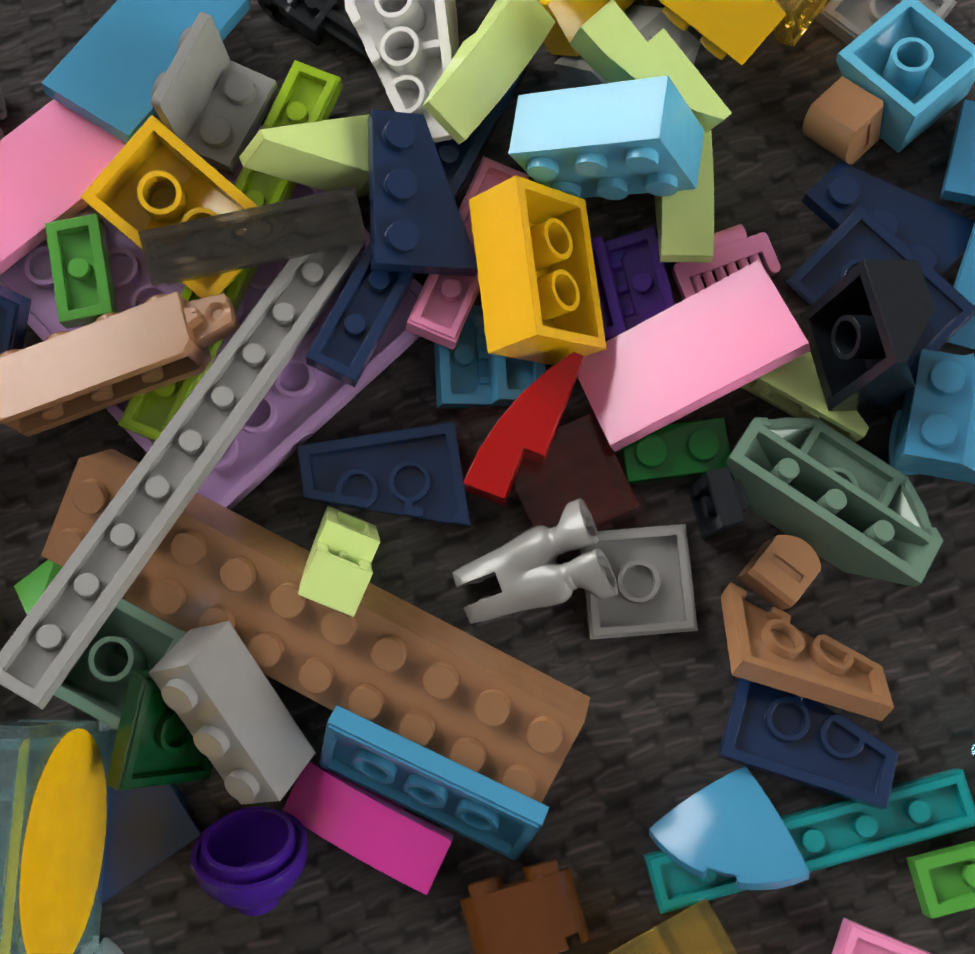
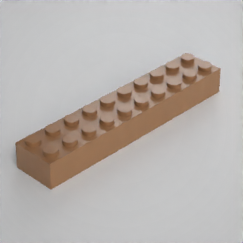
(380, 664)

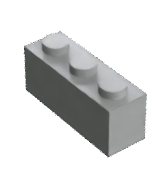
(233, 713)

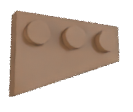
(778, 655)

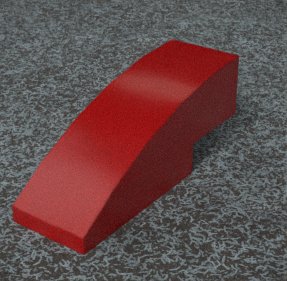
(523, 431)

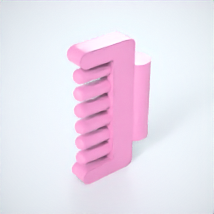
(730, 248)

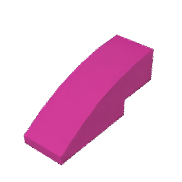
(369, 827)

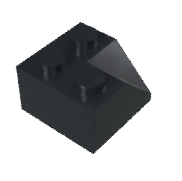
(867, 332)

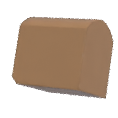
(844, 120)
(781, 570)

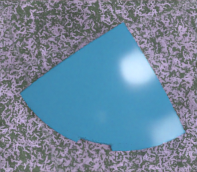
(732, 833)

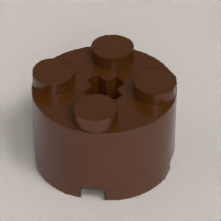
(524, 914)

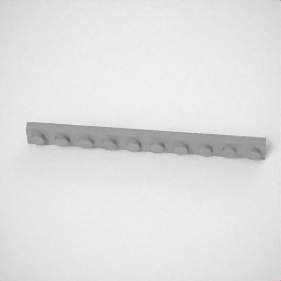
(169, 476)

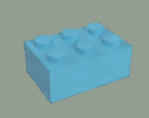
(609, 139)

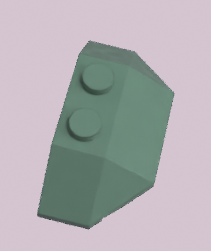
(835, 498)

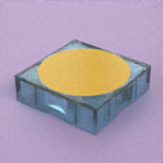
(53, 833)

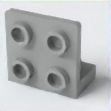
(210, 98)

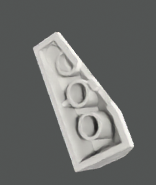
(409, 48)

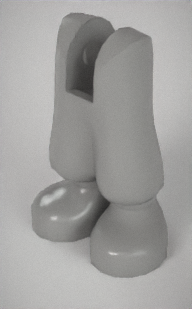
(530, 572)

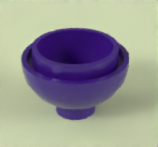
(250, 858)

